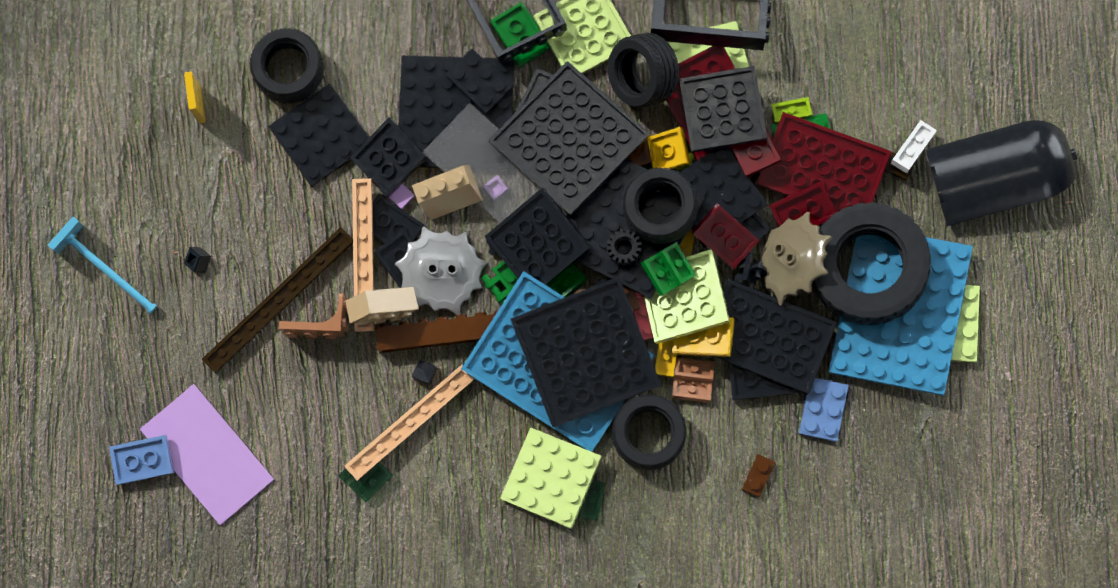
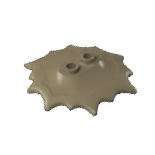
(794, 257)

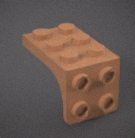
(330, 329)

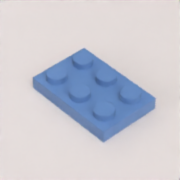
(823, 410)
(141, 459)

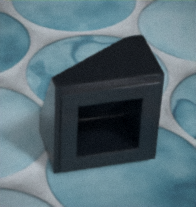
(197, 259)
(424, 372)

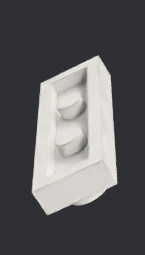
(913, 146)

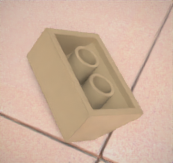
(447, 192)

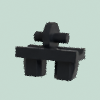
(751, 270)

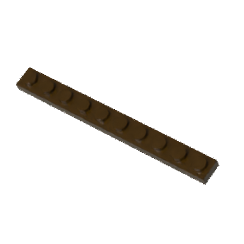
(277, 300)

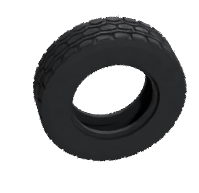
(903, 234)

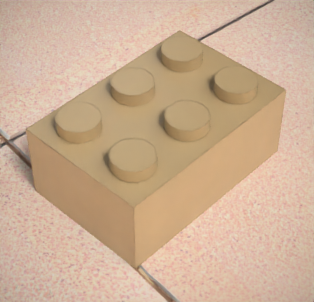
(381, 305)

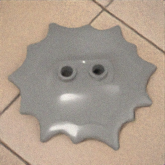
(441, 288)

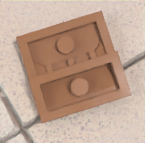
(693, 380)

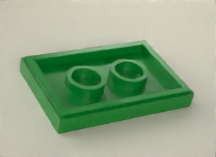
(515, 26)

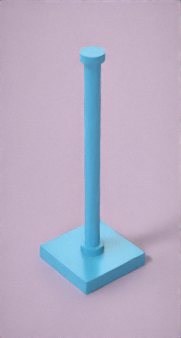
(67, 236)

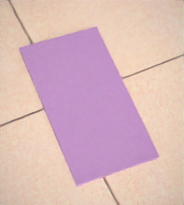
(208, 454)

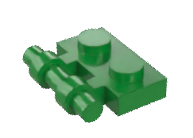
(506, 277)

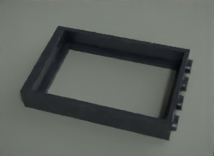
(712, 36)
(525, 45)

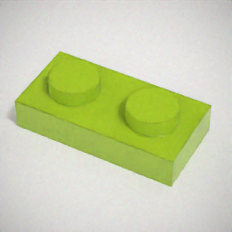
(798, 107)

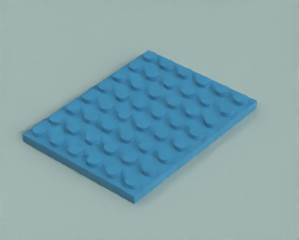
(917, 346)
(503, 367)

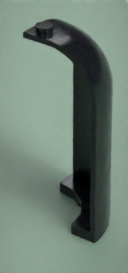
(1001, 169)

